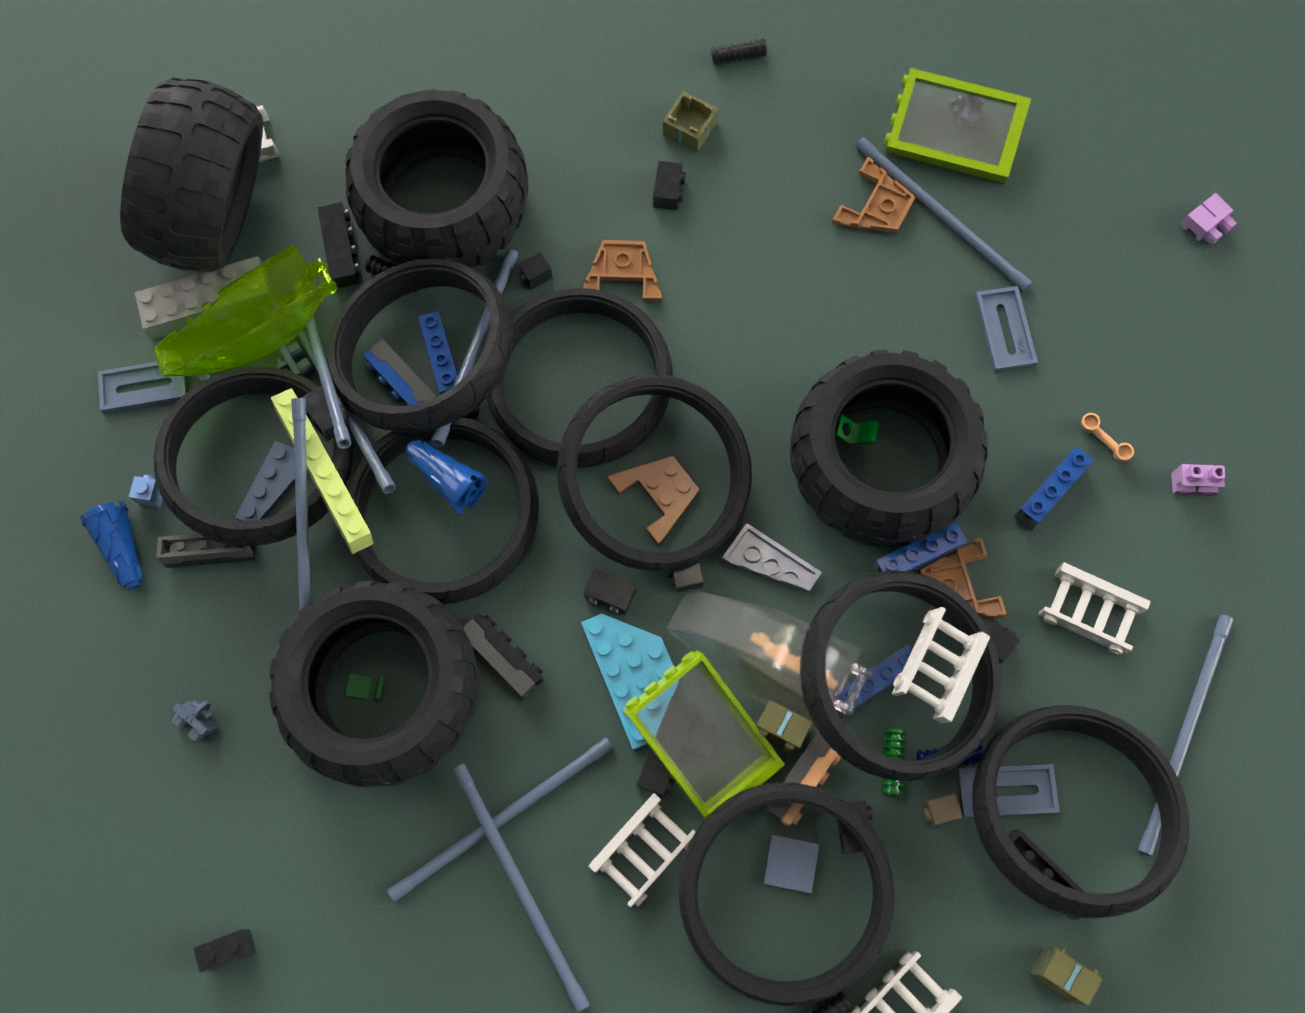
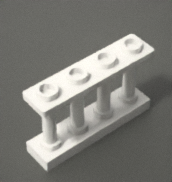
(945, 999)

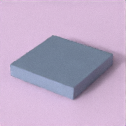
(791, 864)

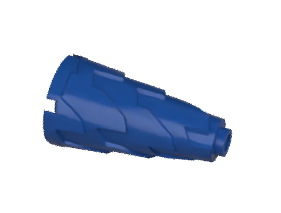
(452, 480)
(114, 537)

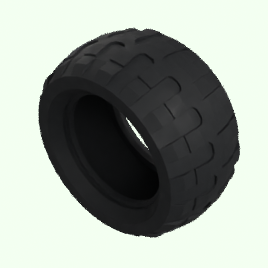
(427, 126)
(190, 174)
(900, 384)
(311, 648)

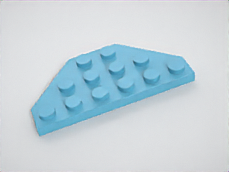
(627, 661)

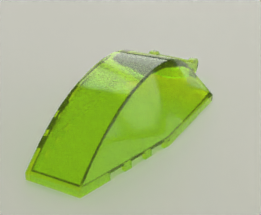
(249, 317)

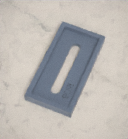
(1018, 326)
(112, 379)
(1041, 776)

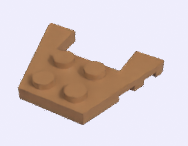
(885, 206)
(624, 262)
(667, 487)
(954, 574)

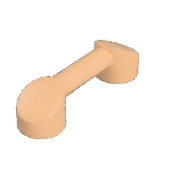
(1121, 452)

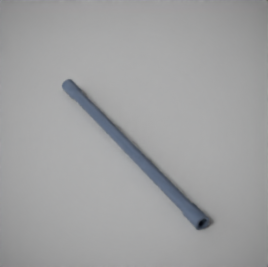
(1014, 275)
(299, 419)
(340, 430)
(441, 433)
(381, 475)
(1220, 634)
(408, 883)
(573, 988)

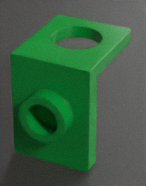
(858, 432)
(359, 686)

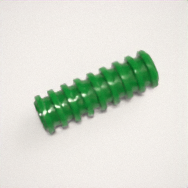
(894, 748)

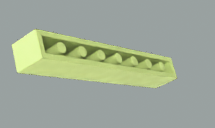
(326, 479)

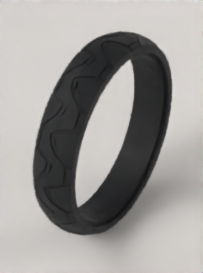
(378, 294)
(602, 303)
(188, 411)
(721, 420)
(510, 557)
(824, 715)
(1141, 753)
(854, 964)

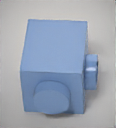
(145, 491)

